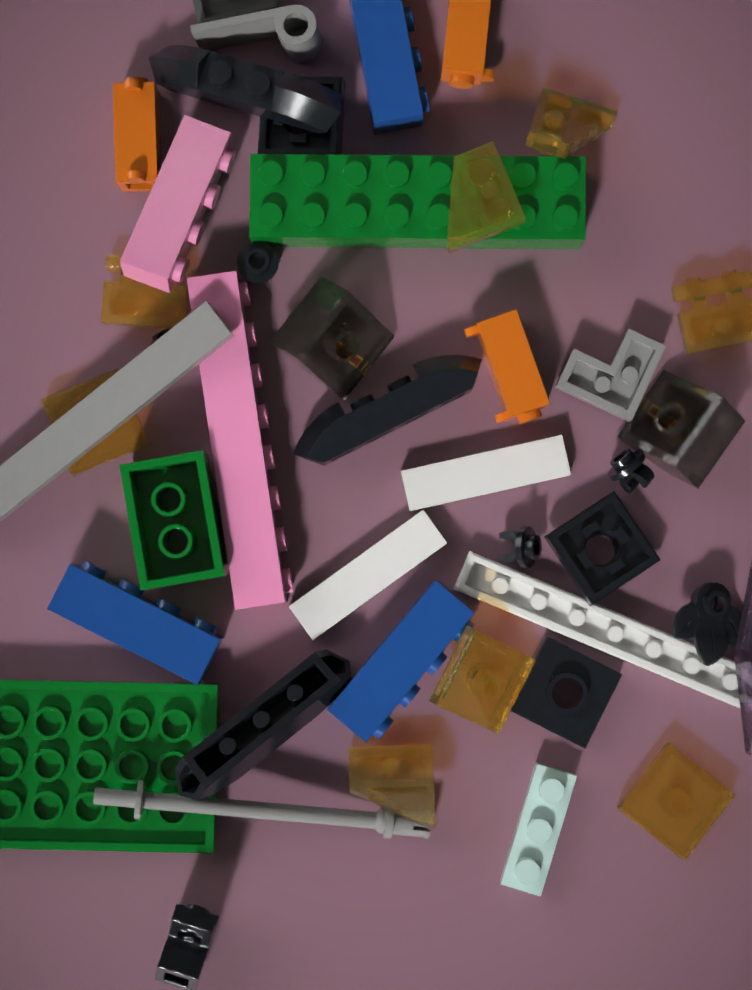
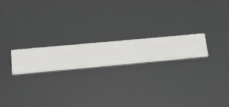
(596, 626)

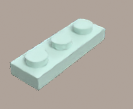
(538, 829)

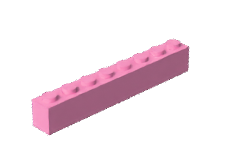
(239, 449)

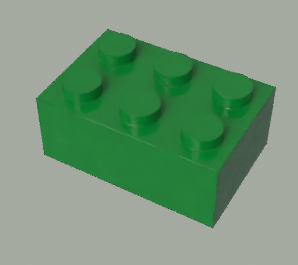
(174, 520)

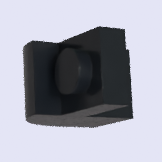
(186, 946)

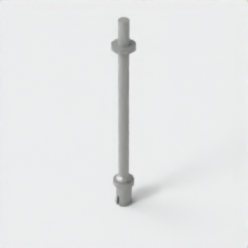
(383, 821)

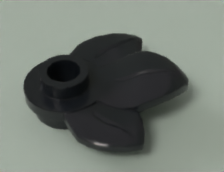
(708, 626)

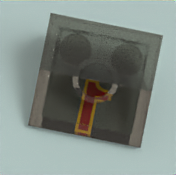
(333, 337)
(682, 428)

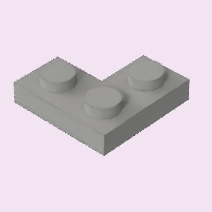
(616, 386)

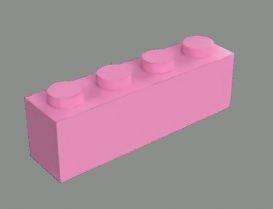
(177, 204)

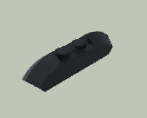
(246, 87)
(338, 434)
(262, 725)

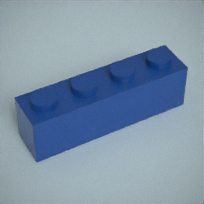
(389, 64)
(136, 622)
(400, 661)

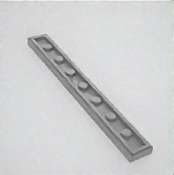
(111, 406)

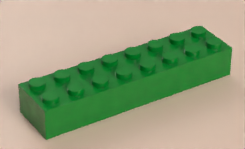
(404, 201)

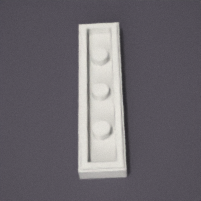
(485, 473)
(367, 574)

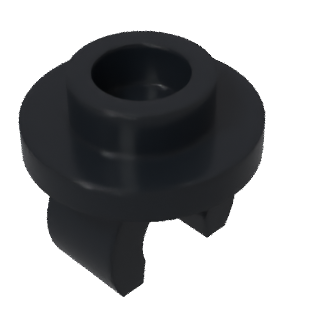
(257, 262)
(630, 470)
(526, 547)

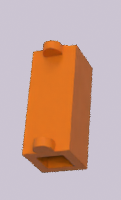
(466, 44)
(137, 134)
(511, 367)

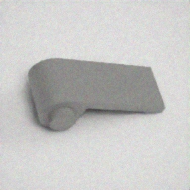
(291, 23)

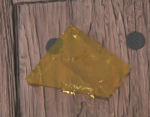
(566, 123)
(480, 198)
(395, 779)

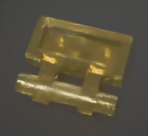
(140, 304)
(717, 325)

